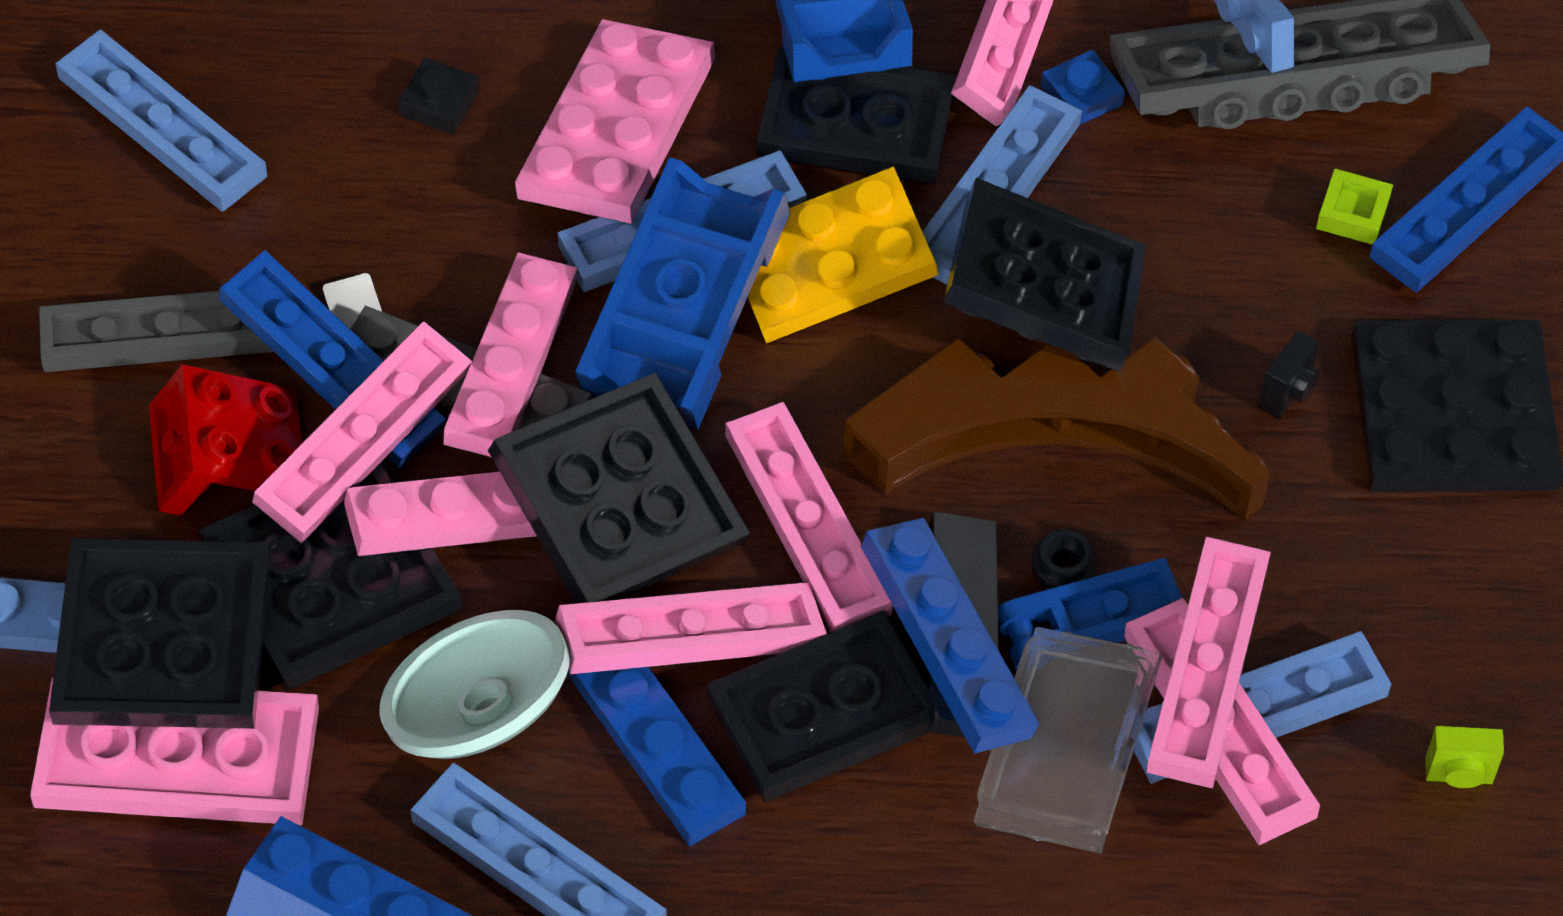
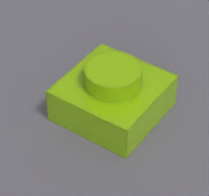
(1354, 206)
(1464, 756)

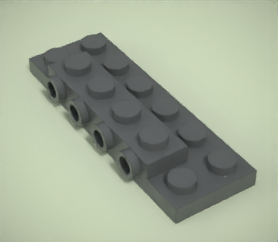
(1341, 60)

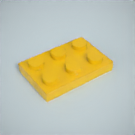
(841, 256)

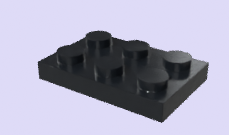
(859, 120)
(822, 706)

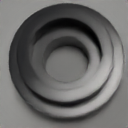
(1066, 546)

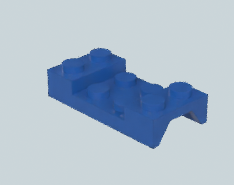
(844, 37)
(682, 289)

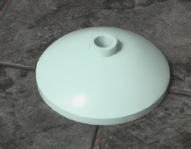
(475, 684)

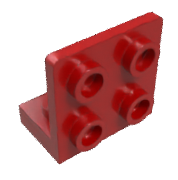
(218, 432)

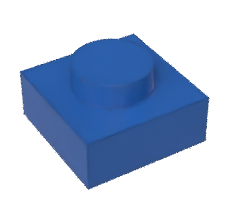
(1085, 85)

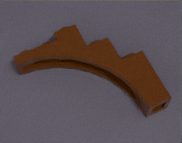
(1053, 398)

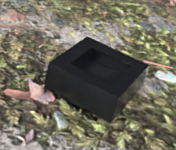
(439, 95)
(1290, 375)

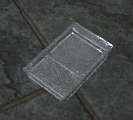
(1073, 769)

